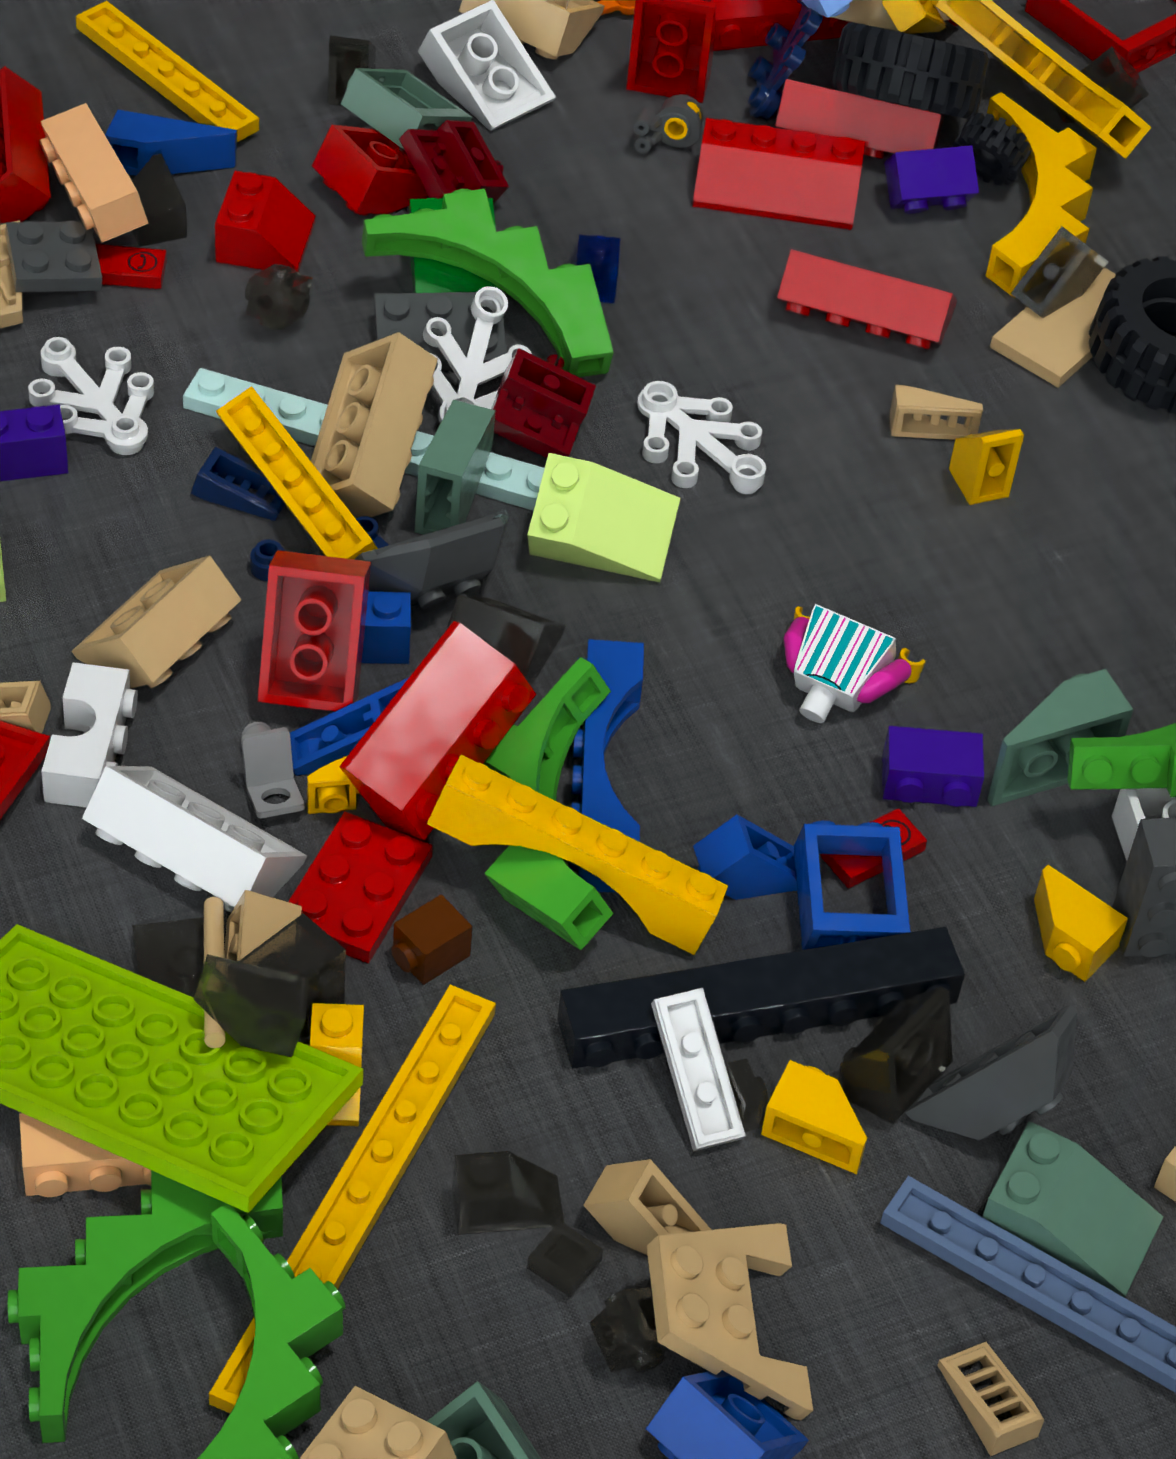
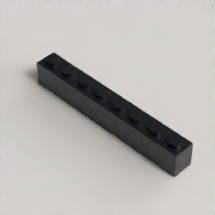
(762, 994)

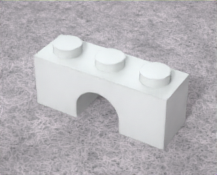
(97, 703)

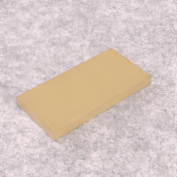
(1057, 343)

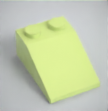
(601, 519)

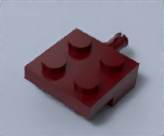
(454, 160)
(541, 404)

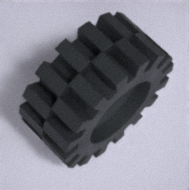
(996, 148)

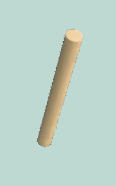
(213, 945)

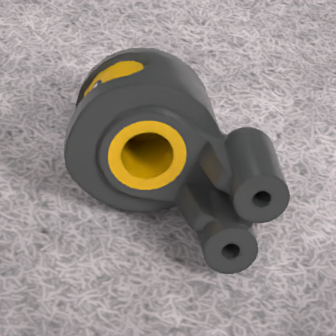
(675, 124)

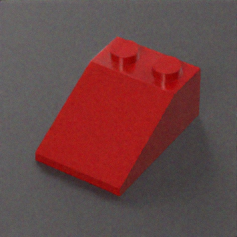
(672, 47)
(367, 170)

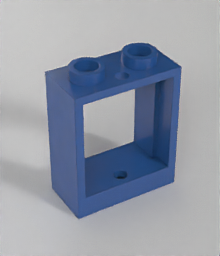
(869, 839)

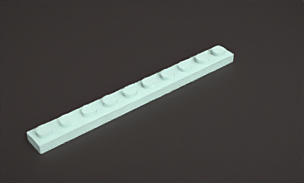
(501, 480)

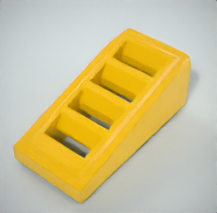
(914, 16)

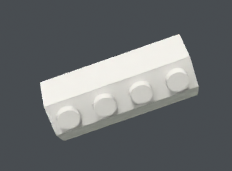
(189, 835)

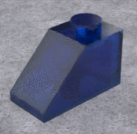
(603, 257)

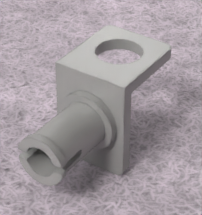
(269, 769)

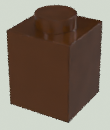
(431, 939)

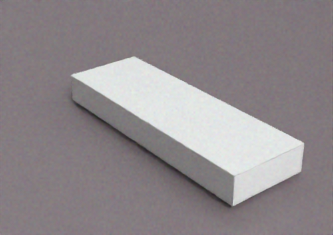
(698, 1069)

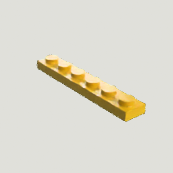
(165, 70)
(294, 477)

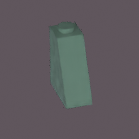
(453, 467)

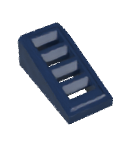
(216, 485)

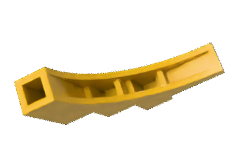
(1048, 73)
(1056, 190)

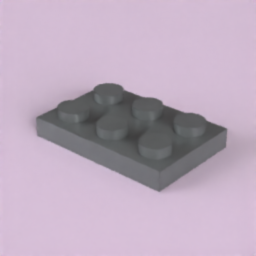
(411, 312)

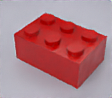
(313, 631)

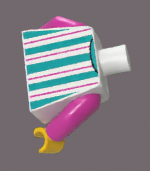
(843, 662)

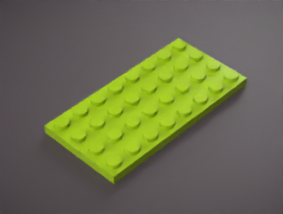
(133, 1073)

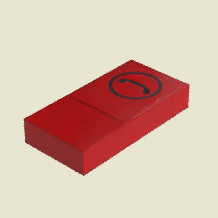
(132, 266)
(858, 868)

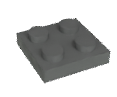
(53, 256)

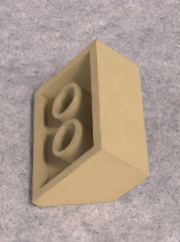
(548, 25)
(162, 622)

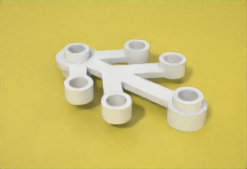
(470, 368)
(662, 404)
(122, 432)

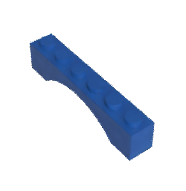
(622, 671)

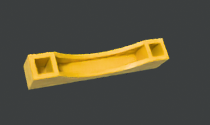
(493, 809)

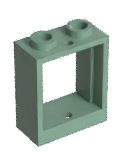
(397, 102)

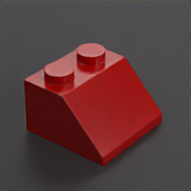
(261, 224)

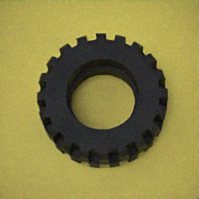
(909, 70)
(1129, 335)

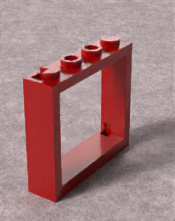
(1094, 39)

